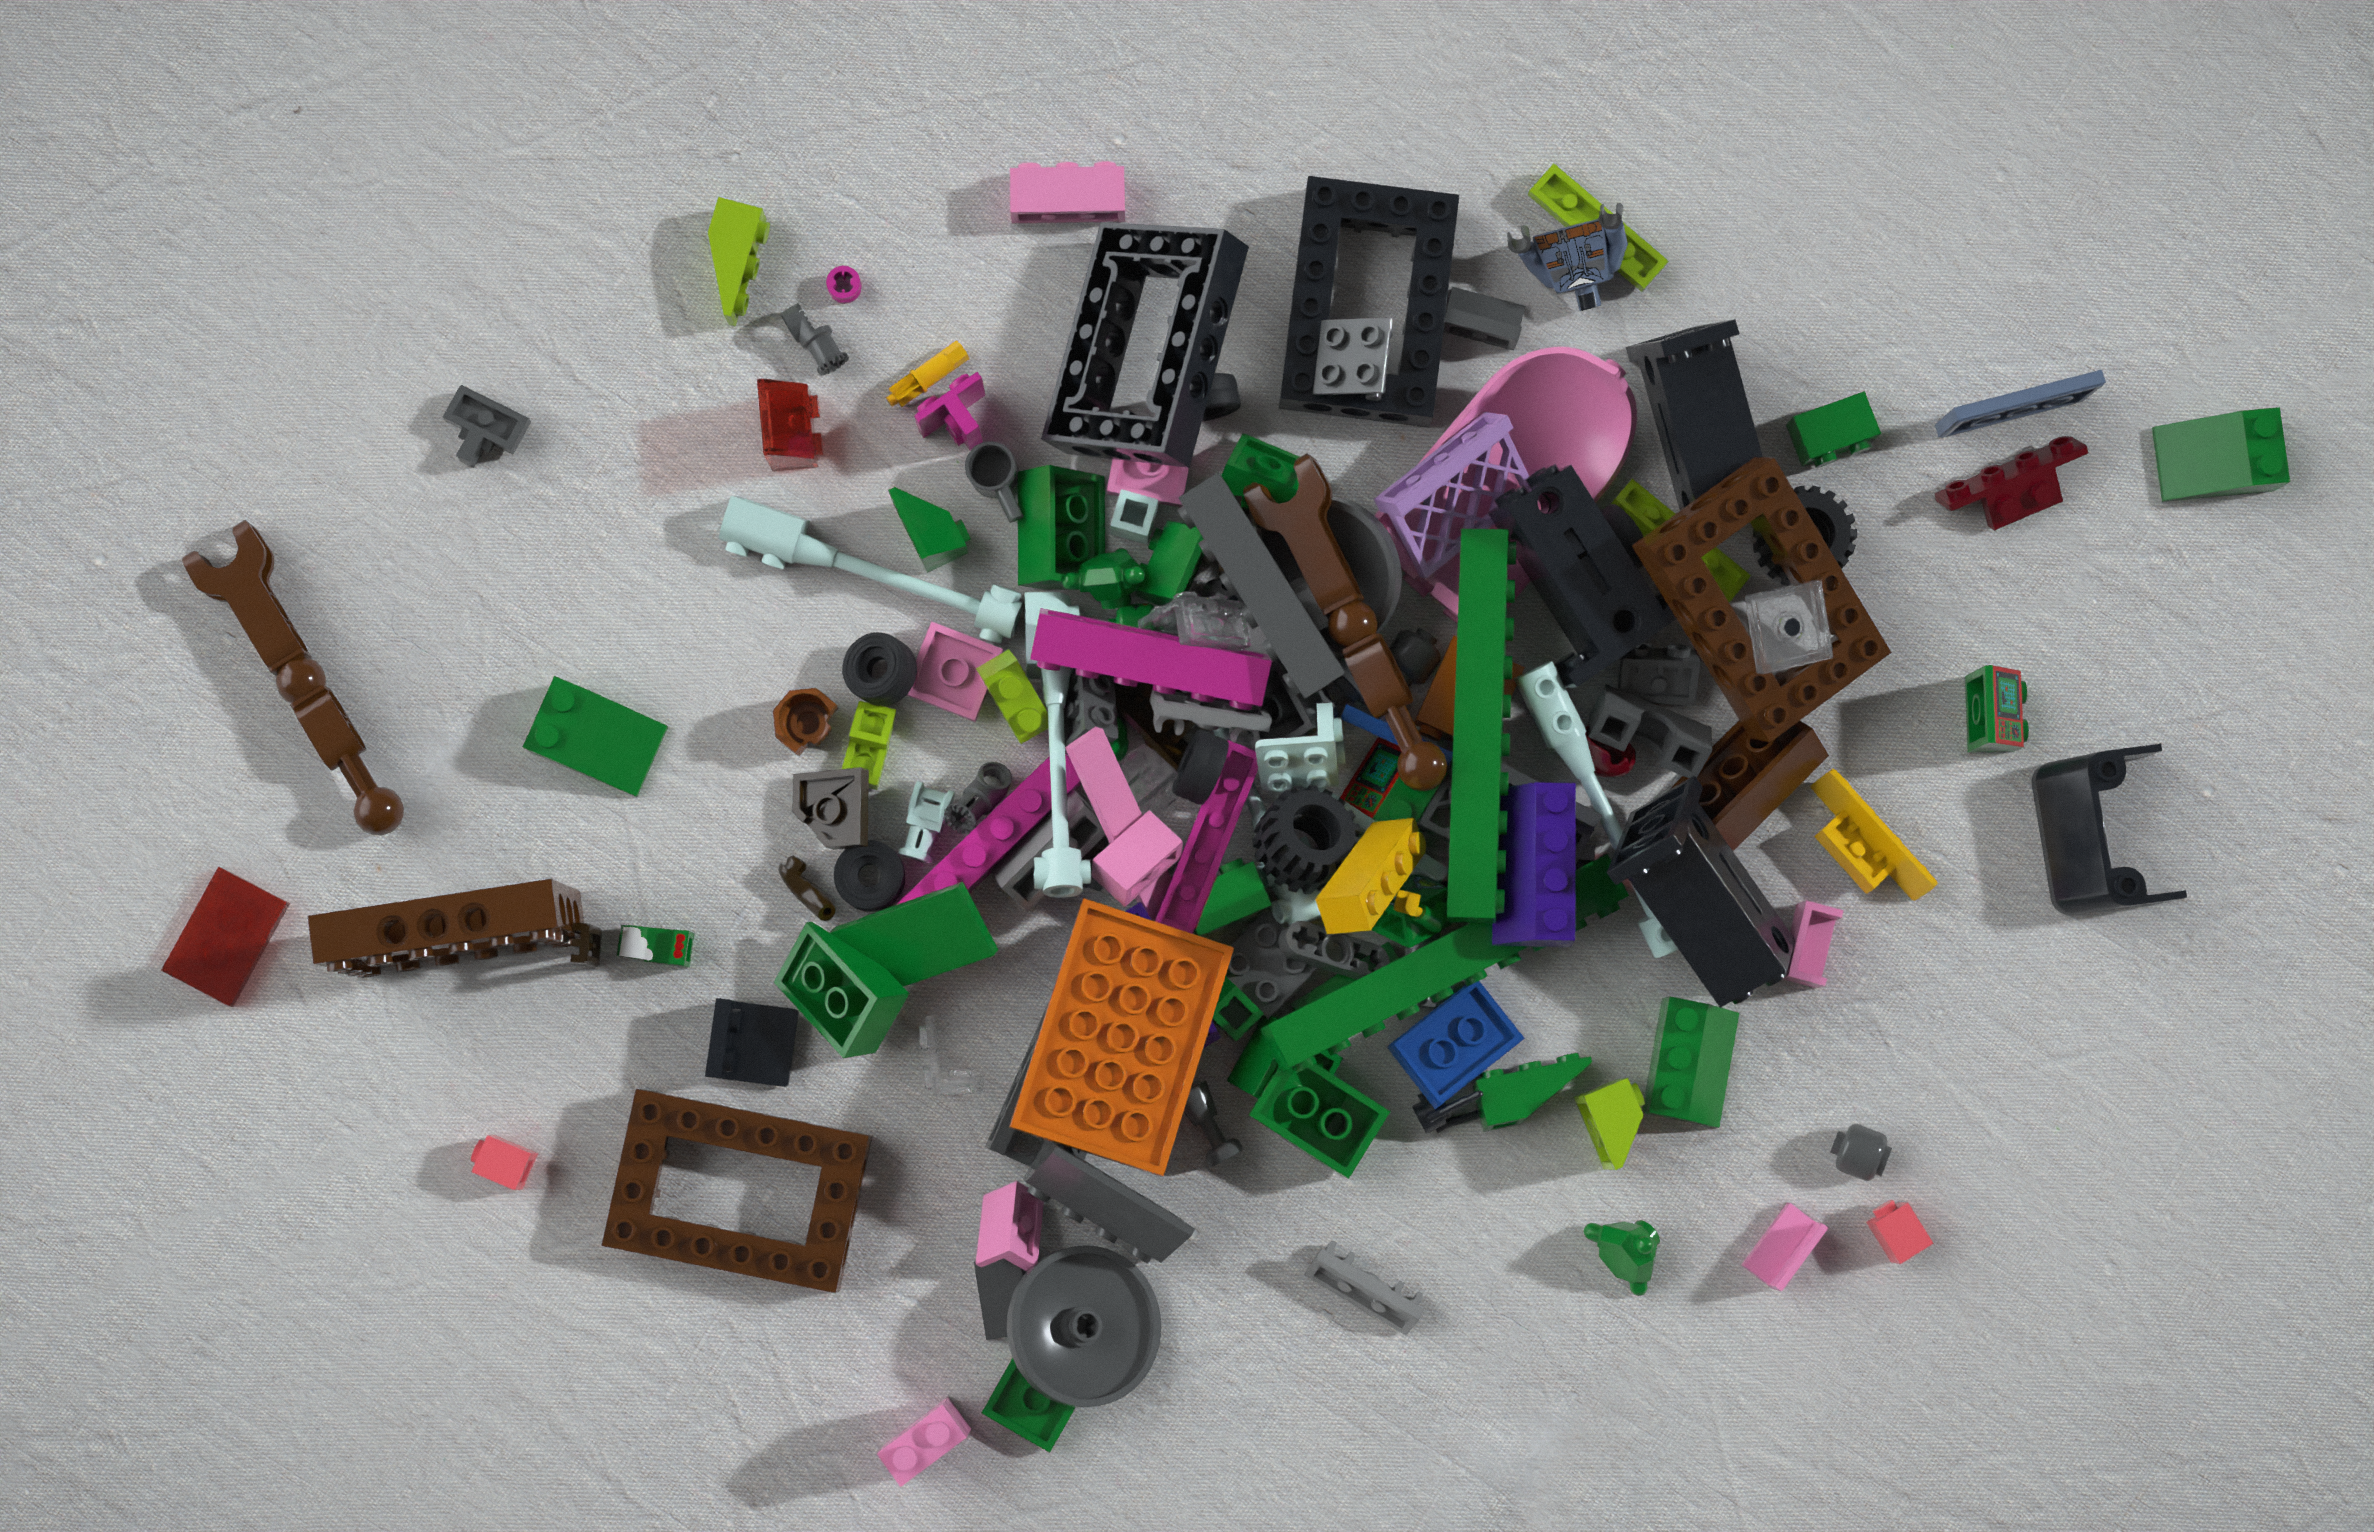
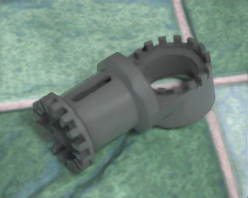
(816, 340)
(987, 796)

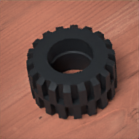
(1831, 521)
(1290, 858)

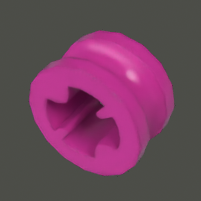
(843, 271)

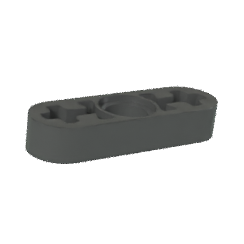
(1317, 954)

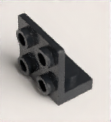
(752, 1042)

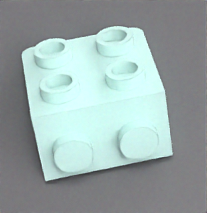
(1303, 759)

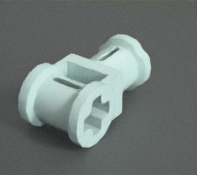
(926, 819)

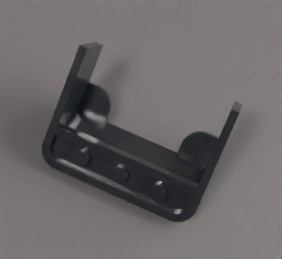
(2076, 838)

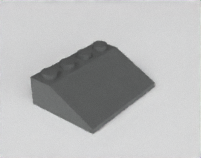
(1106, 1202)

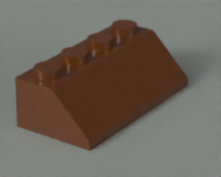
(1752, 777)

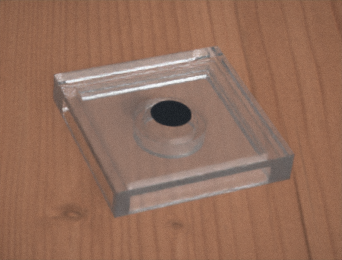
(1788, 626)

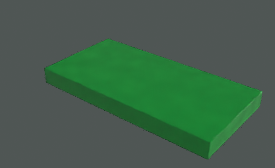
(922, 935)

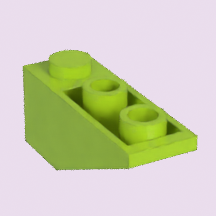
(734, 243)

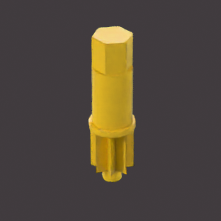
(927, 374)

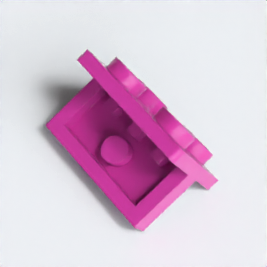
(953, 411)

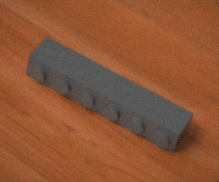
(1261, 585)

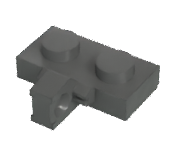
(484, 425)

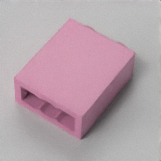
(924, 1441)

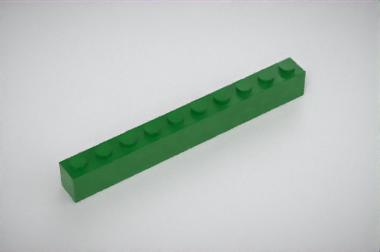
(1479, 726)
(1416, 977)

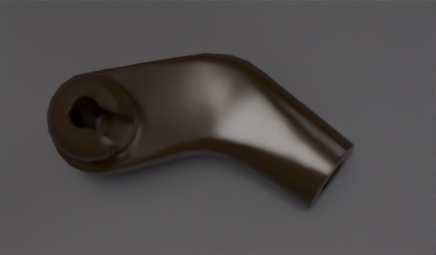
(804, 890)

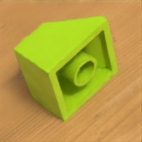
(1612, 1119)

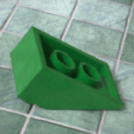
(2221, 455)
(595, 736)
(840, 991)
(1320, 1116)

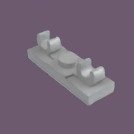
(1209, 715)
(1365, 1290)

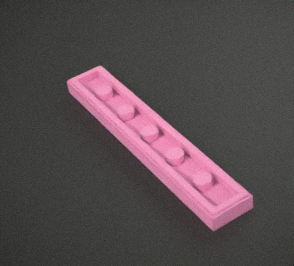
(1112, 800)

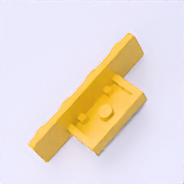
(1865, 843)

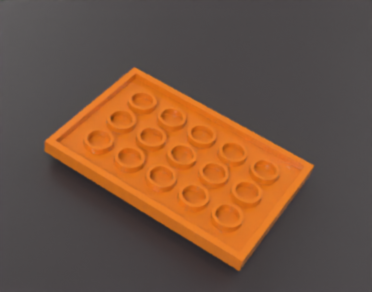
(1122, 1037)

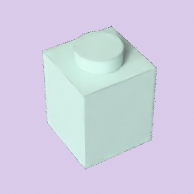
(1134, 516)

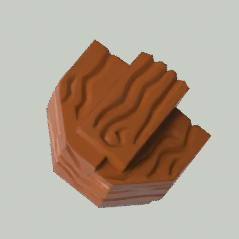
(803, 719)

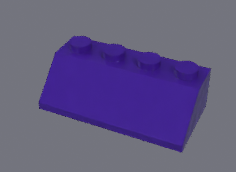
(1538, 866)

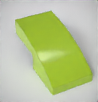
(870, 740)

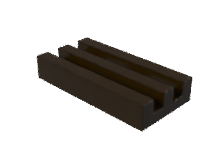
(584, 946)

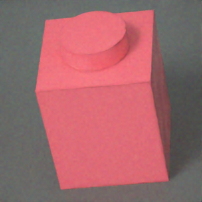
(503, 1161)
(1898, 1231)

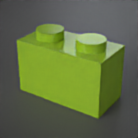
(1014, 696)

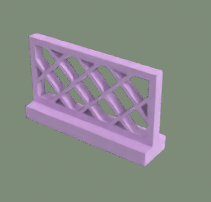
(1435, 471)

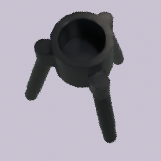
(1439, 1118)

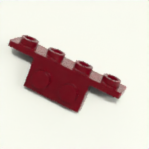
(2016, 487)

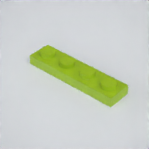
(1574, 205)
(1650, 513)

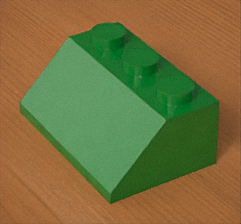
(1059, 523)
(1690, 1061)

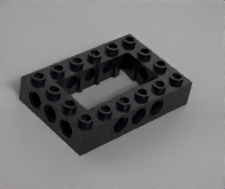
(1378, 208)
(1123, 255)

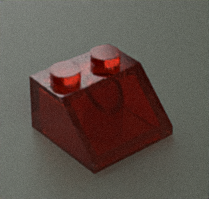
(788, 425)

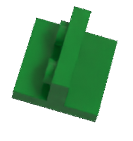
(1264, 464)

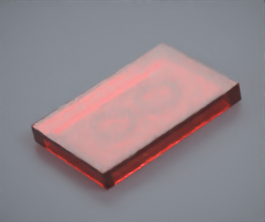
(225, 936)

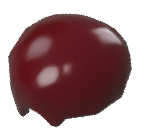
(1610, 761)

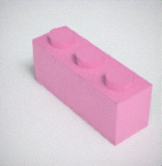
(1067, 193)

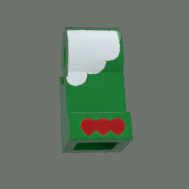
(656, 945)

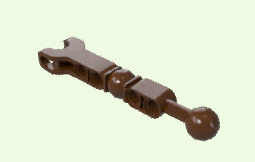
(1350, 620)
(298, 677)

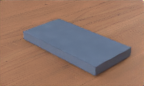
(2019, 404)

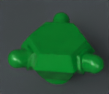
(1107, 578)
(1627, 1250)

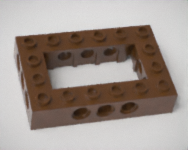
(1673, 559)
(460, 925)
(813, 1265)

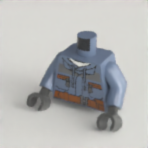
(1575, 255)

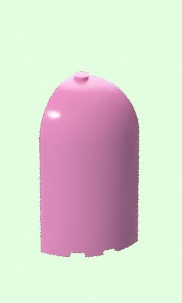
(1562, 413)

